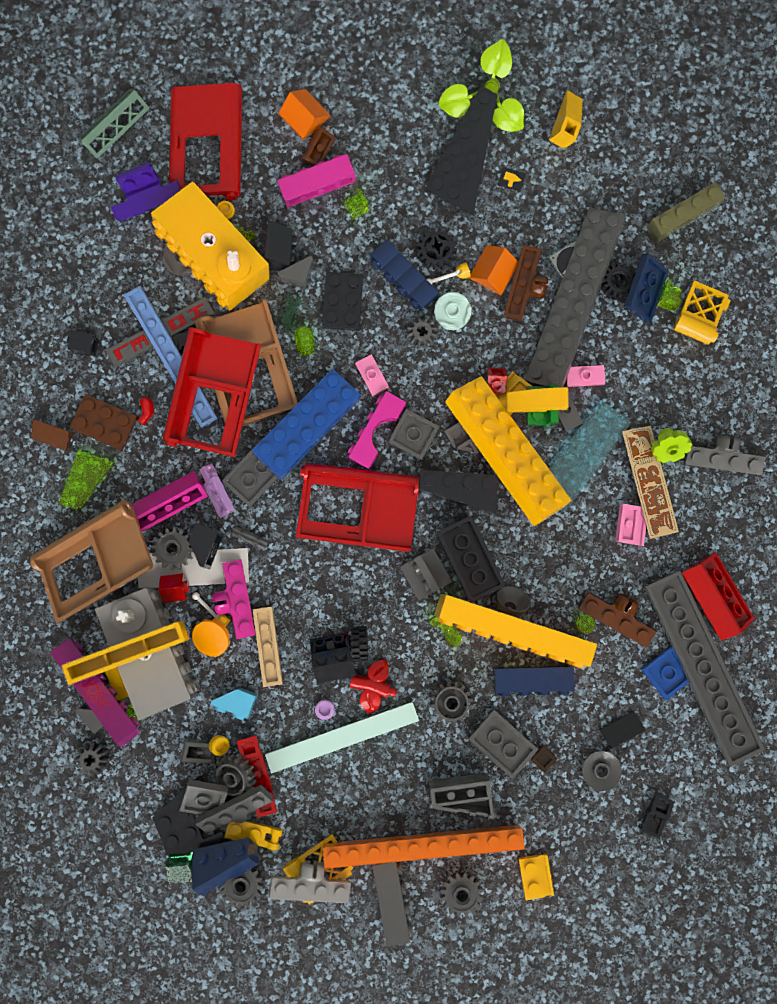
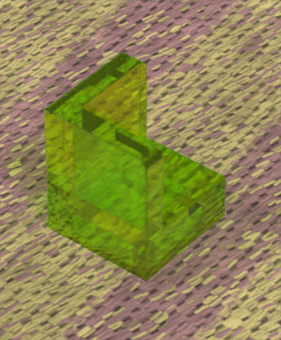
(357, 204)
(670, 297)

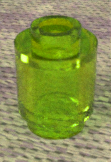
(304, 341)

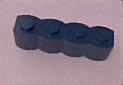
(403, 275)

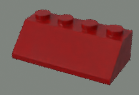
(718, 596)

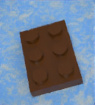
(103, 422)

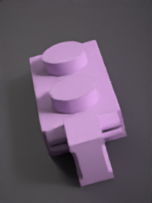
(216, 491)

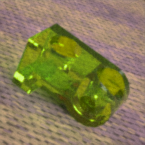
(451, 633)

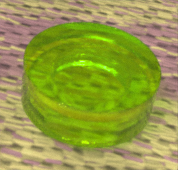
(585, 623)

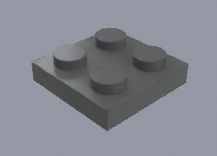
(413, 434)
(202, 797)

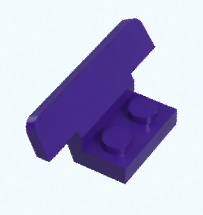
(142, 191)

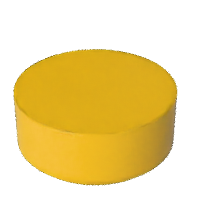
(219, 745)

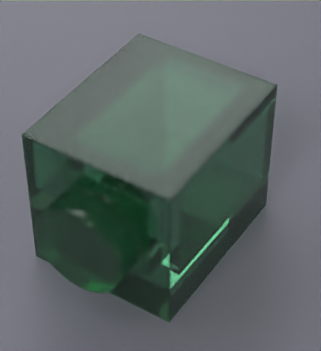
(179, 867)

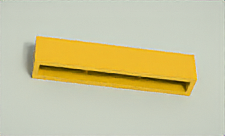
(125, 652)

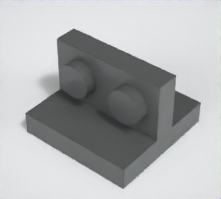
(426, 574)

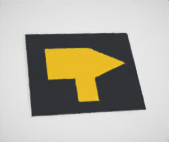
(511, 179)

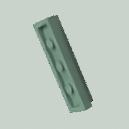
(108, 117)

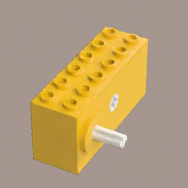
(210, 246)

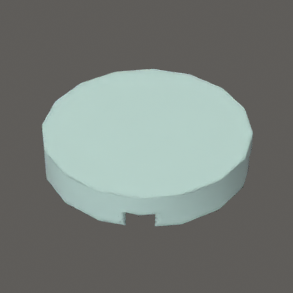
(452, 311)

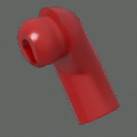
(148, 410)

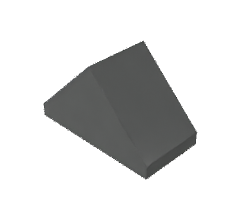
(298, 273)
(89, 719)
(196, 751)

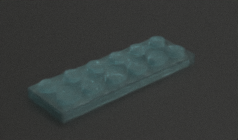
(588, 449)

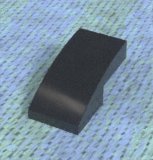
(656, 816)

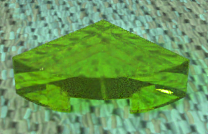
(248, 235)

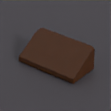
(317, 147)
(51, 435)

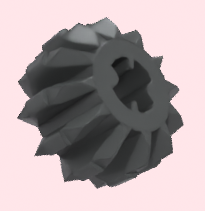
(429, 334)
(86, 763)

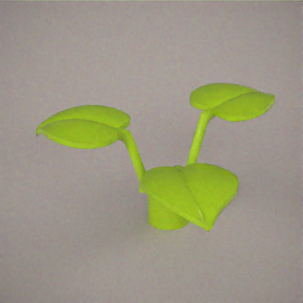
(494, 61)

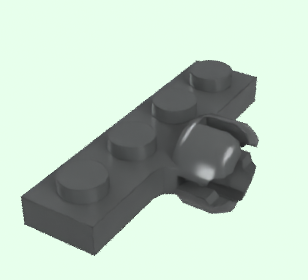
(725, 456)

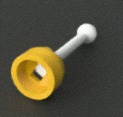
(462, 271)
(221, 618)

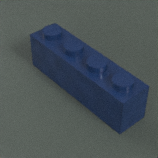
(533, 679)

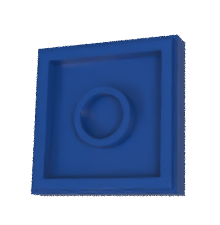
(666, 673)

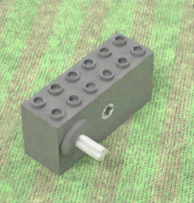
(155, 679)

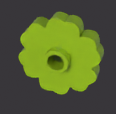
(671, 445)

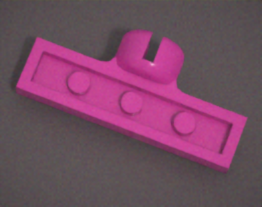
(235, 599)

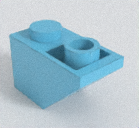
(238, 702)

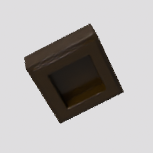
(544, 758)

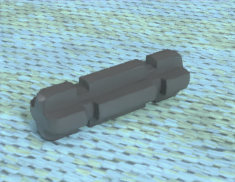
(249, 537)

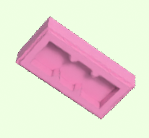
(372, 375)
(586, 376)

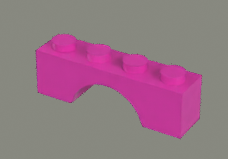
(388, 410)

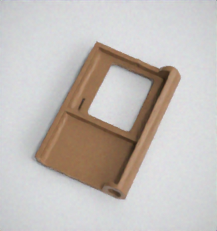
(255, 326)
(118, 550)

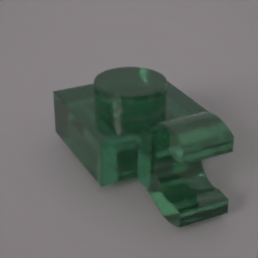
(288, 317)

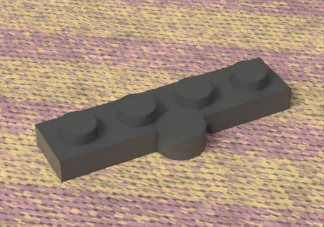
(234, 810)

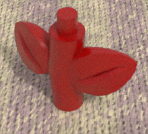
(373, 686)

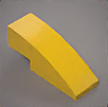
(538, 400)

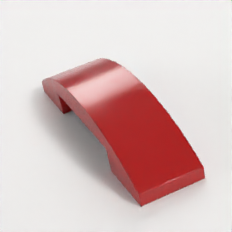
(251, 750)

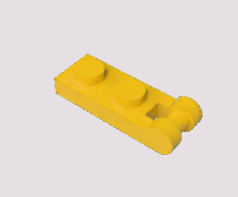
(255, 832)

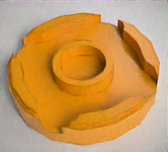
(211, 637)

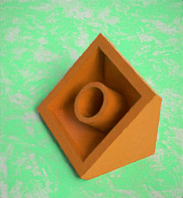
(303, 113)
(494, 268)

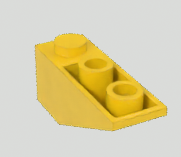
(568, 121)

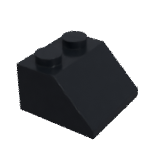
(280, 246)
(204, 544)

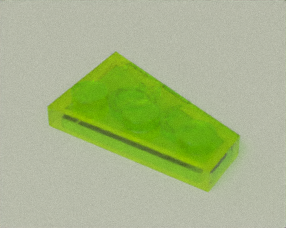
(83, 478)

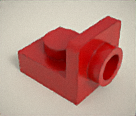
(497, 380)

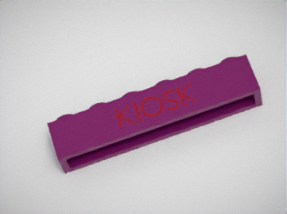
(100, 697)

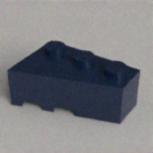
(221, 862)

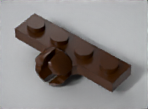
(525, 283)
(618, 616)

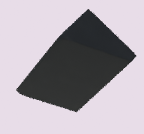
(622, 730)

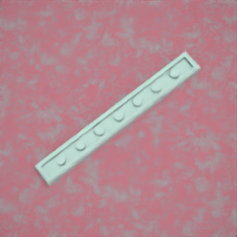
(341, 737)

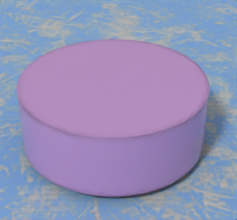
(324, 709)

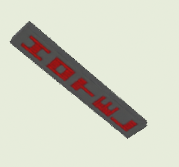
(174, 324)

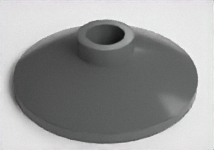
(608, 778)

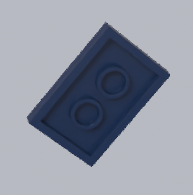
(646, 288)

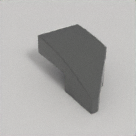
(459, 438)

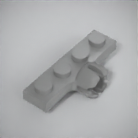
(310, 886)

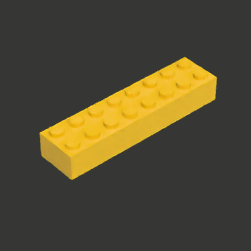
(507, 451)
(518, 631)

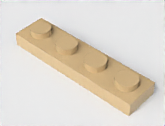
(267, 646)

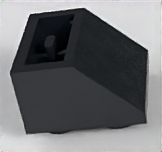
(332, 657)

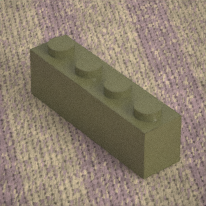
(686, 212)

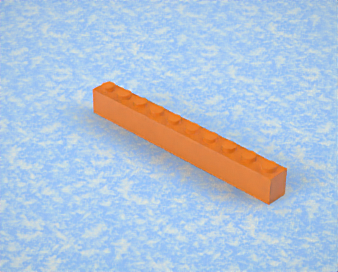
(423, 846)

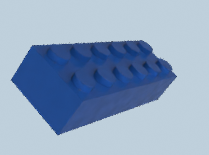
(306, 424)

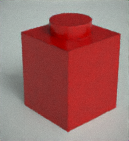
(173, 588)

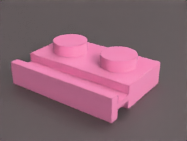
(631, 525)

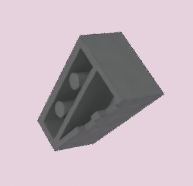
(463, 794)

